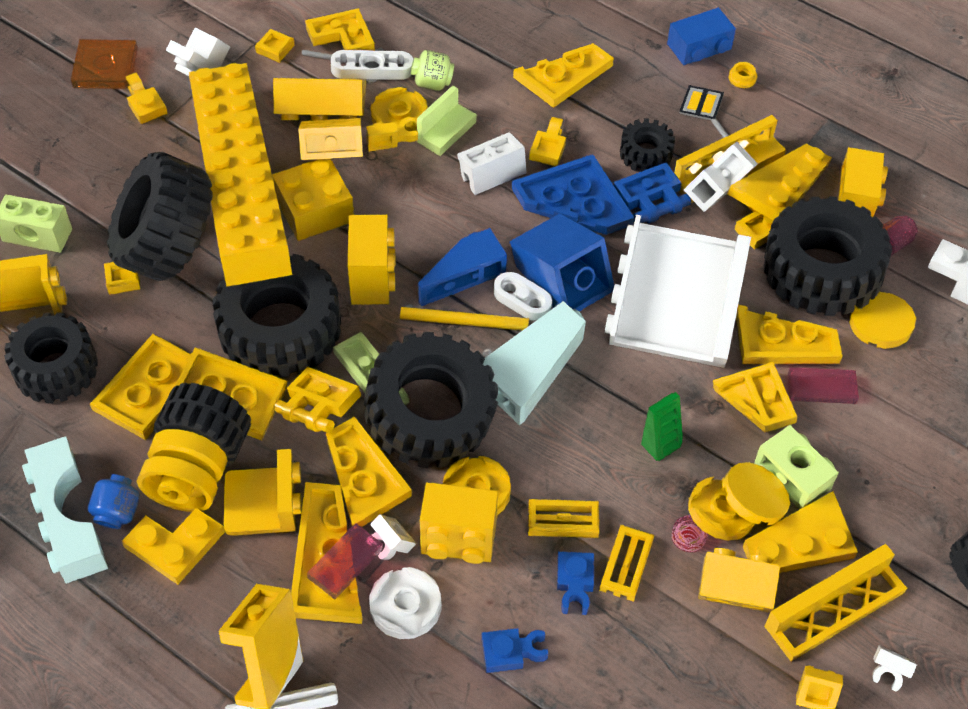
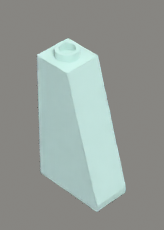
(534, 358)

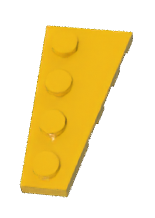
(781, 181)
(320, 529)

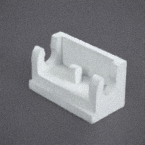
(493, 163)

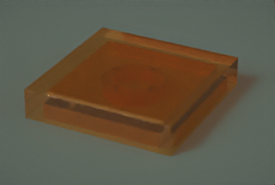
(103, 63)

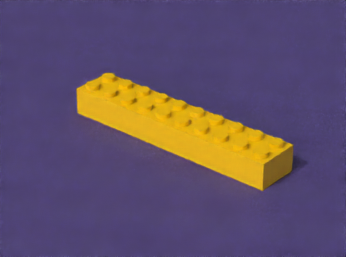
(237, 164)

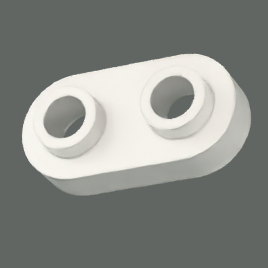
(525, 295)

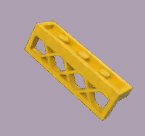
(761, 148)
(826, 592)

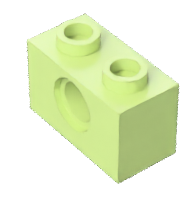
(34, 223)
(804, 483)

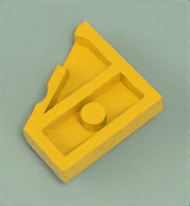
(758, 396)

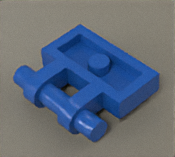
(648, 186)

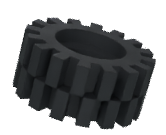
(651, 134)

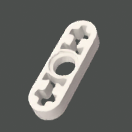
(352, 57)

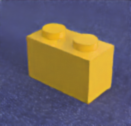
(862, 179)
(739, 580)

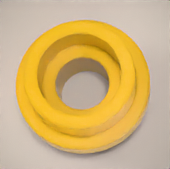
(743, 75)

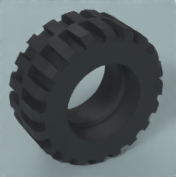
(159, 216)
(820, 284)
(284, 347)
(439, 361)

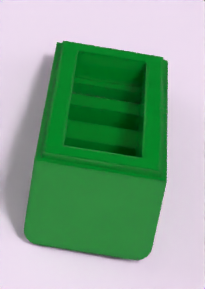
(663, 427)

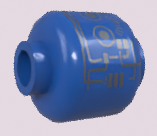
(113, 502)

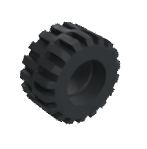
(46, 337)
(208, 414)

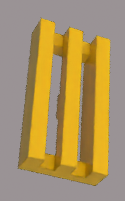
(563, 523)
(619, 587)

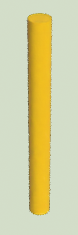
(463, 318)

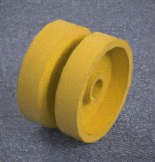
(182, 470)

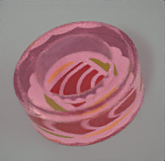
(688, 535)

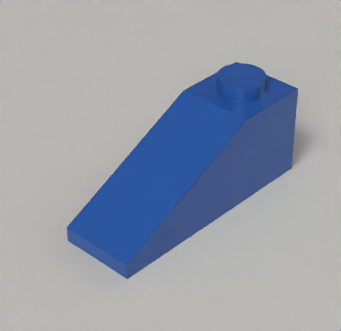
(467, 264)

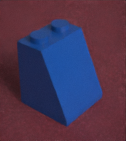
(565, 262)

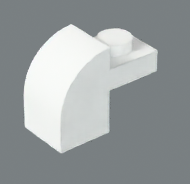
(200, 52)
(716, 179)
(952, 262)

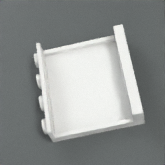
(678, 293)

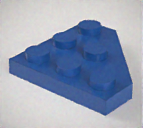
(577, 192)

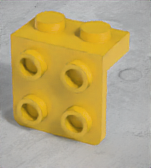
(263, 498)

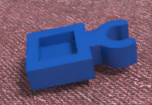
(576, 577)
(505, 649)

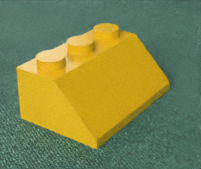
(318, 98)

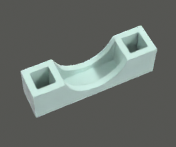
(74, 543)

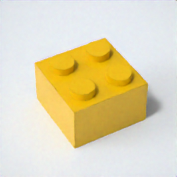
(313, 198)
(371, 259)
(458, 522)

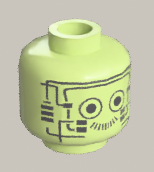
(432, 70)

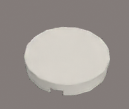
(405, 603)

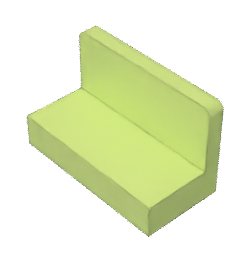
(444, 122)

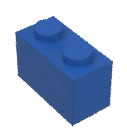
(701, 36)

